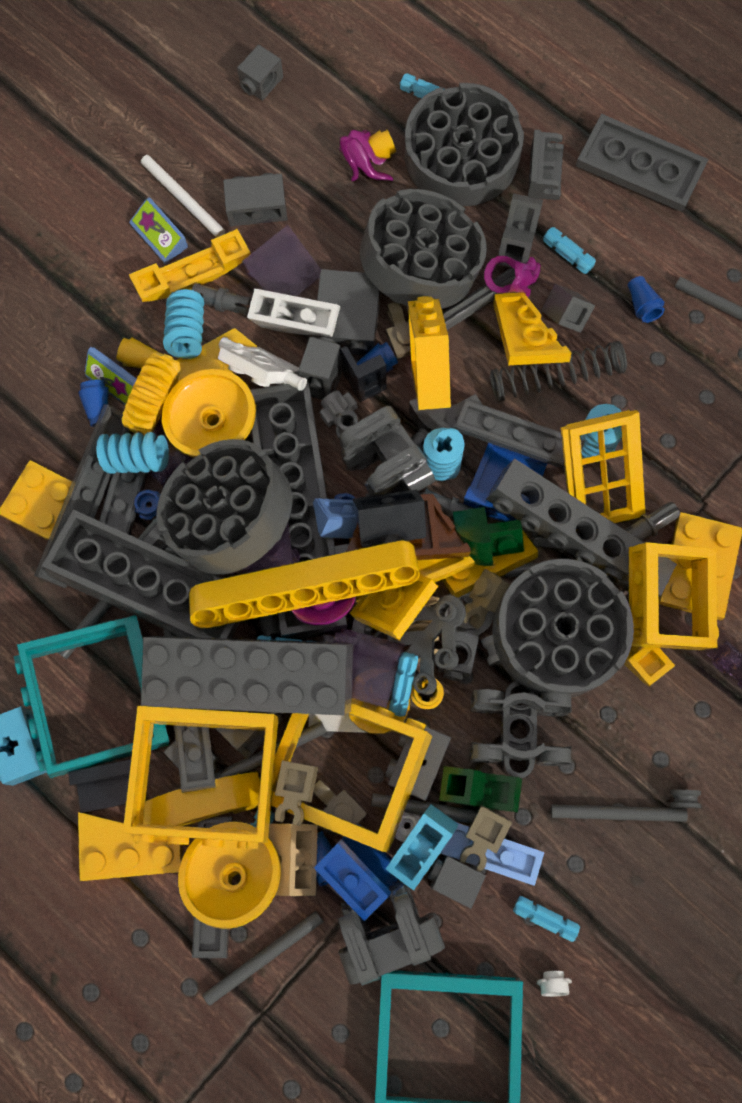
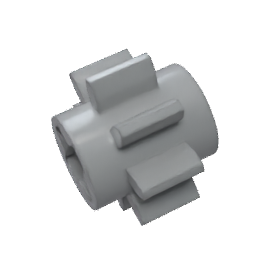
(334, 405)

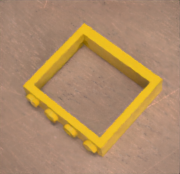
(139, 770)
(384, 838)

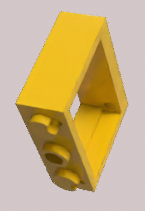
(429, 353)
(644, 596)

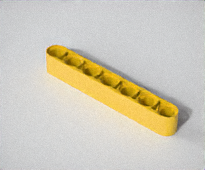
(303, 584)

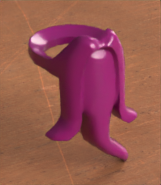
(359, 152)
(524, 275)

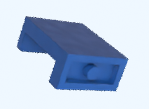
(489, 470)
(357, 875)

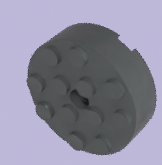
(463, 143)
(422, 248)
(224, 507)
(590, 608)

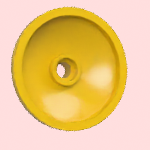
(199, 401)
(207, 878)

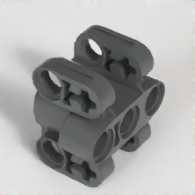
(385, 439)
(499, 702)
(391, 947)

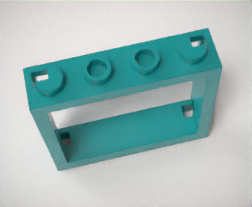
(32, 696)
(450, 983)

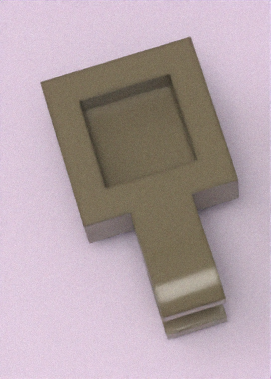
(399, 333)
(486, 597)
(341, 806)

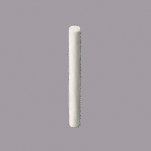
(178, 192)

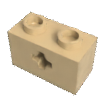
(297, 858)

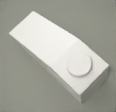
(292, 314)

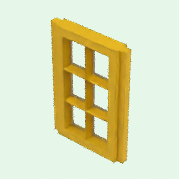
(632, 455)

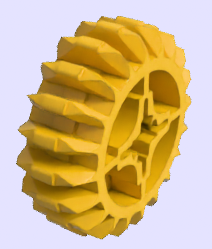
(150, 392)

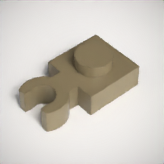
(296, 785)
(486, 832)

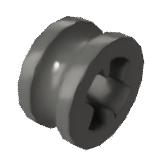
(685, 799)

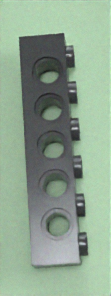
(570, 515)

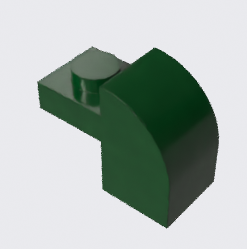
(487, 539)
(479, 788)

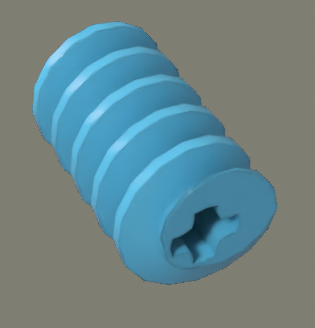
(184, 324)
(611, 435)
(444, 452)
(132, 453)

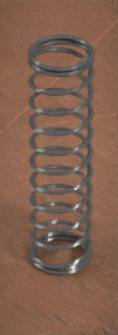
(616, 348)

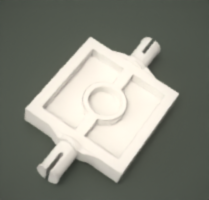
(260, 365)

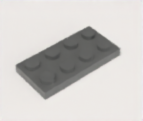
(641, 162)

